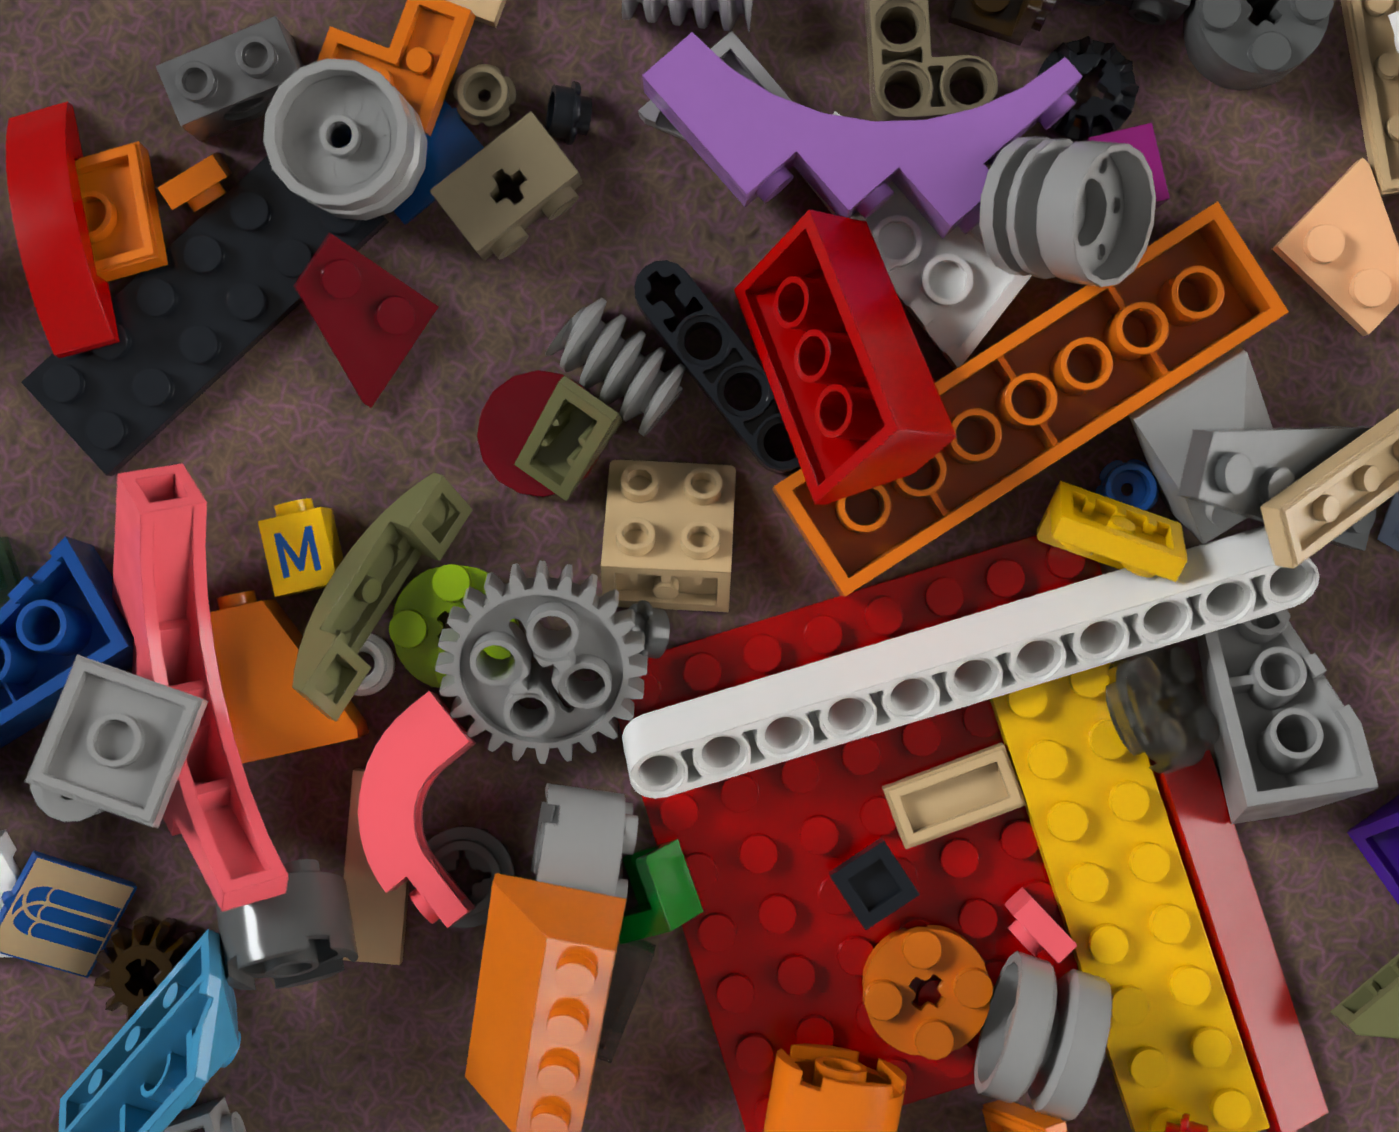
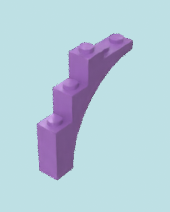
(758, 136)

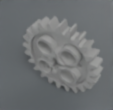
(492, 686)

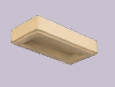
(954, 795)

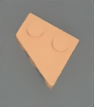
(1348, 250)

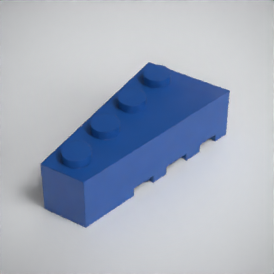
(44, 627)

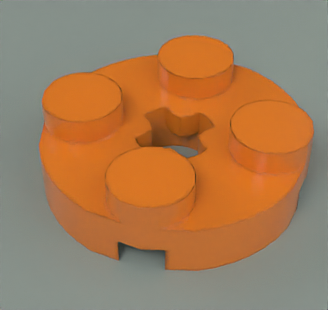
(929, 1028)

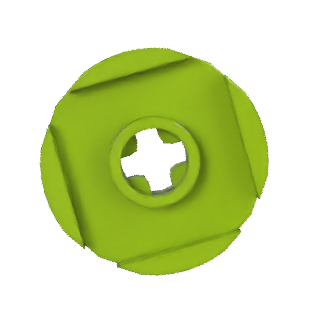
(415, 616)

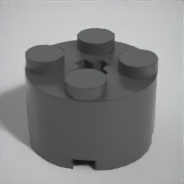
(1248, 56)
(291, 935)

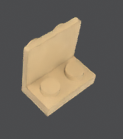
(669, 534)

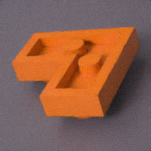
(419, 56)

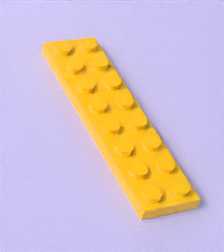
(1128, 907)

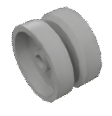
(316, 116)
(1043, 1036)

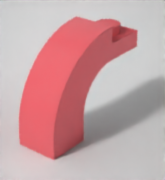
(392, 804)

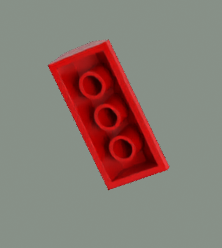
(842, 359)

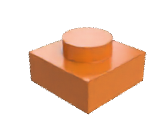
(197, 184)

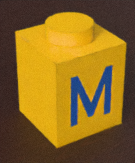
(300, 547)

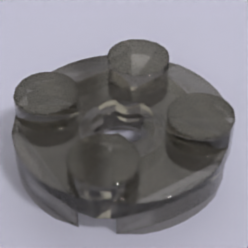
(1161, 709)

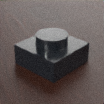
(873, 883)

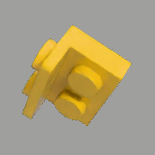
(1113, 533)

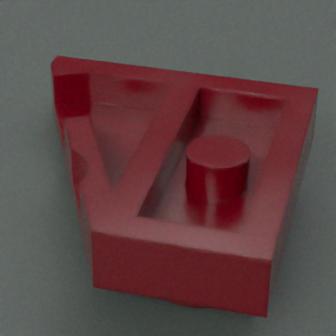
(362, 314)

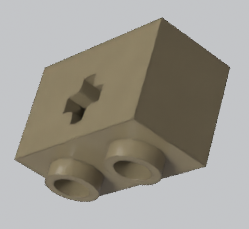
(518, 155)

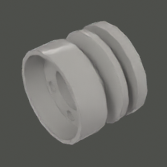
(1068, 210)

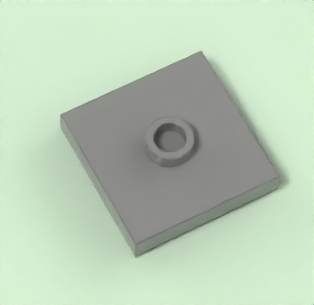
(117, 741)

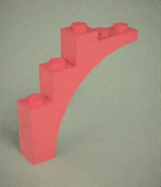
(167, 609)

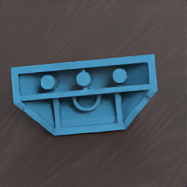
(161, 1051)

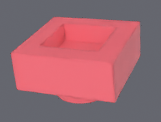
(1037, 928)

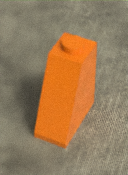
(256, 668)

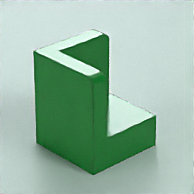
(662, 891)

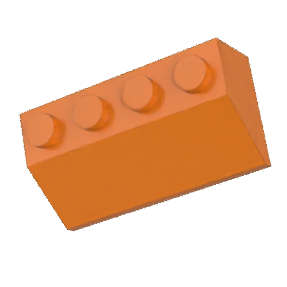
(542, 1001)

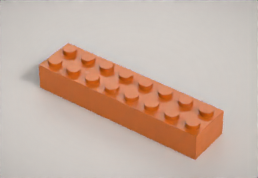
(1050, 393)

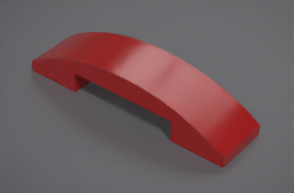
(54, 231)

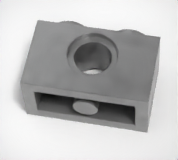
(230, 78)

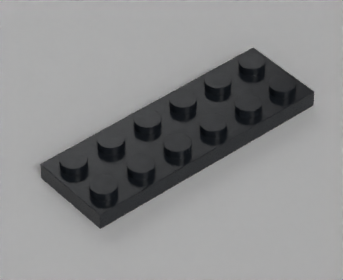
(191, 319)

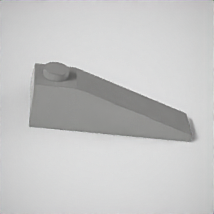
(1280, 723)

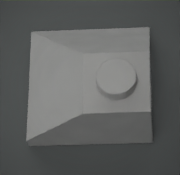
(1214, 398)

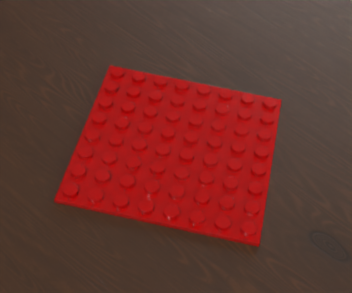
(775, 933)

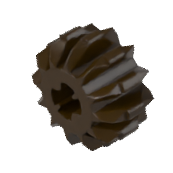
(131, 955)

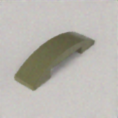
(365, 584)

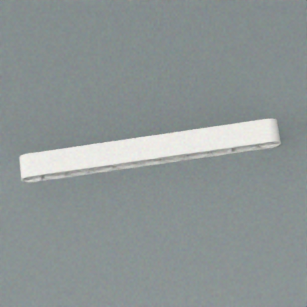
(957, 664)

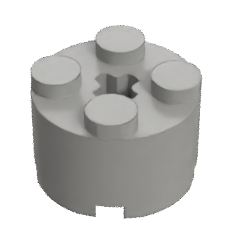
(584, 839)

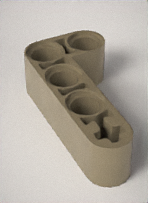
(916, 67)

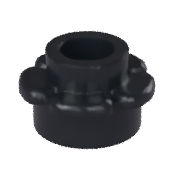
(568, 112)

